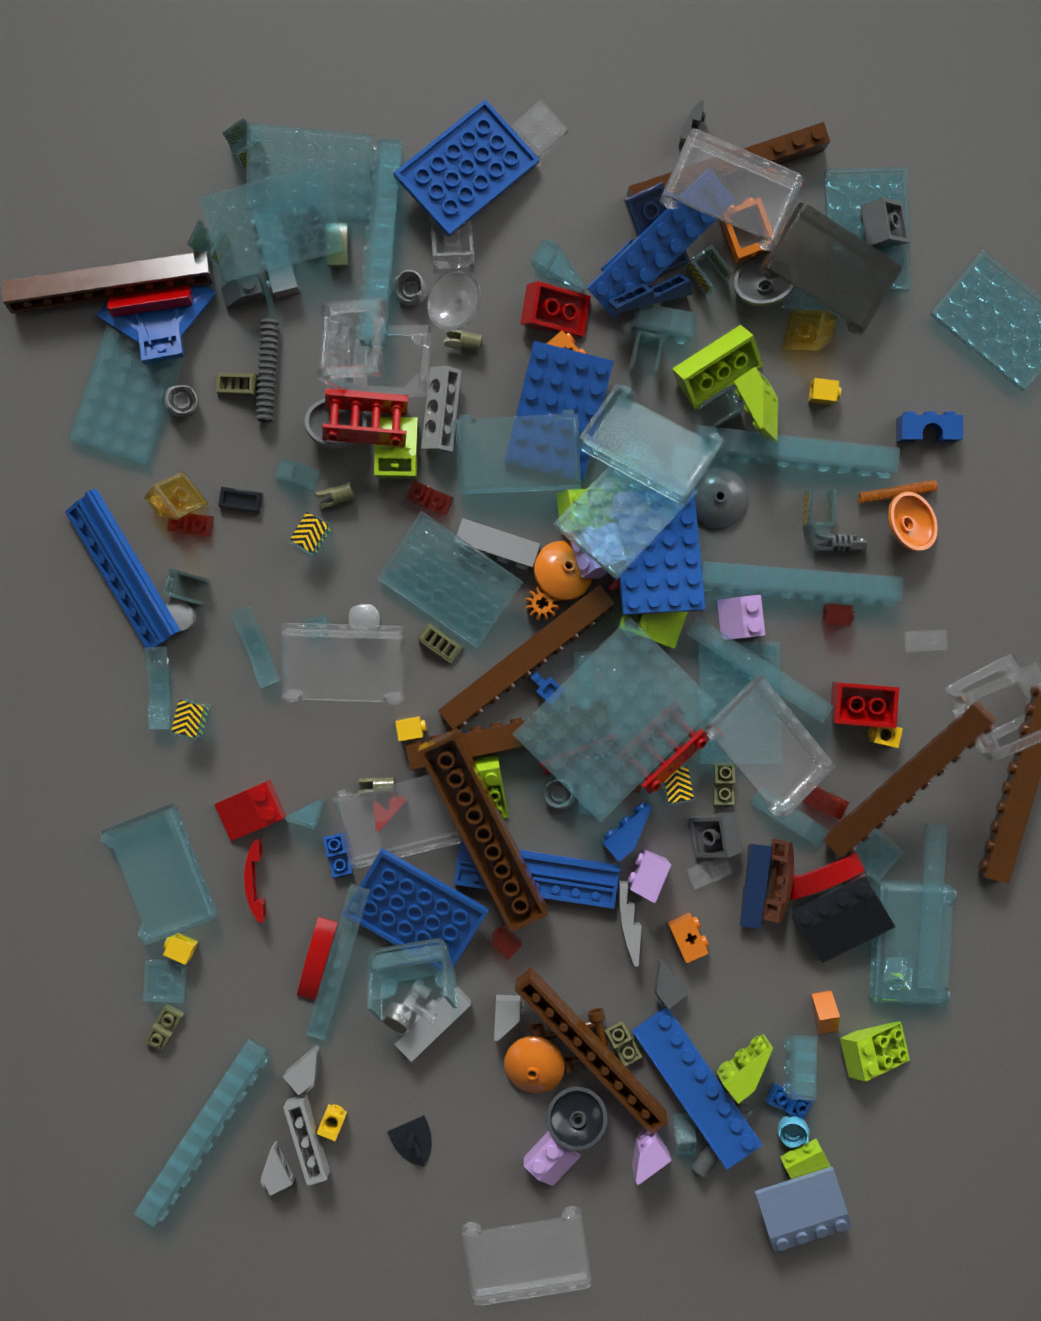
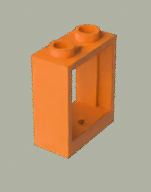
(738, 254)

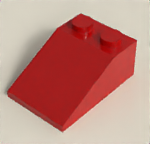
(555, 309)
(250, 810)

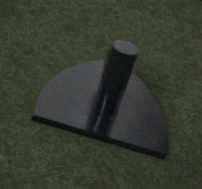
(413, 1140)

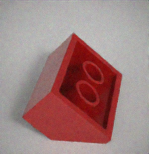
(865, 704)

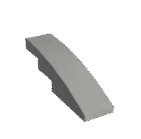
(630, 928)

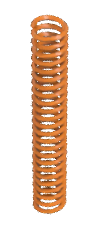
(884, 495)

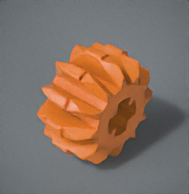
(535, 607)

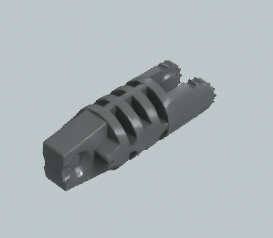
(840, 542)

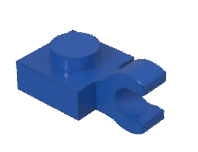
(547, 686)

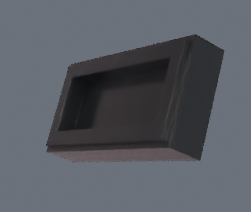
(240, 499)

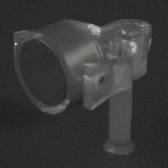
(401, 1016)

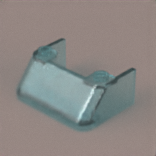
(408, 962)

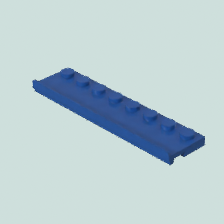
(122, 569)
(556, 877)
(697, 1087)

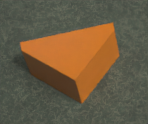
(825, 1012)

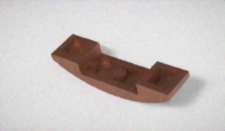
(781, 881)

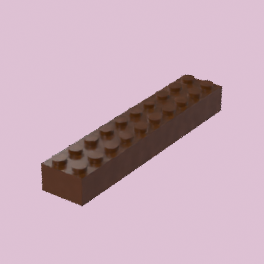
(483, 829)

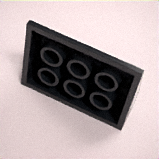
(843, 917)

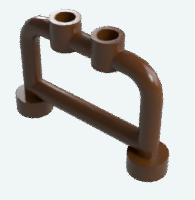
(595, 1021)

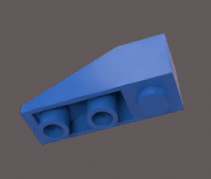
(626, 835)

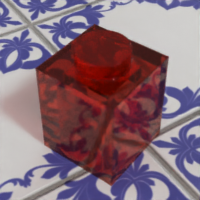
(838, 614)
(505, 941)

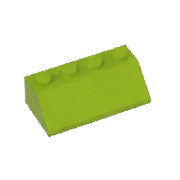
(717, 365)

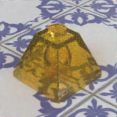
(809, 330)
(175, 497)

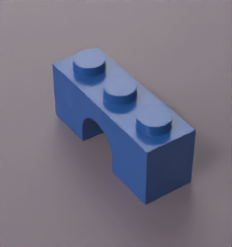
(947, 426)

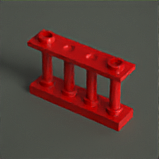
(369, 402)
(682, 754)

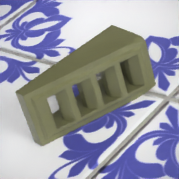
(250, 384)
(425, 634)

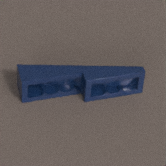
(642, 295)
(755, 885)

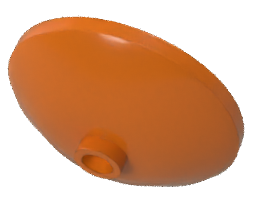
(912, 521)
(555, 577)
(538, 1056)

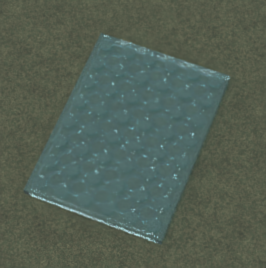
(615, 719)

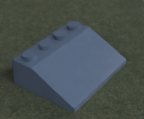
(803, 1209)

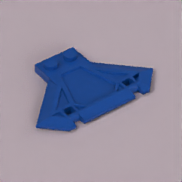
(160, 330)

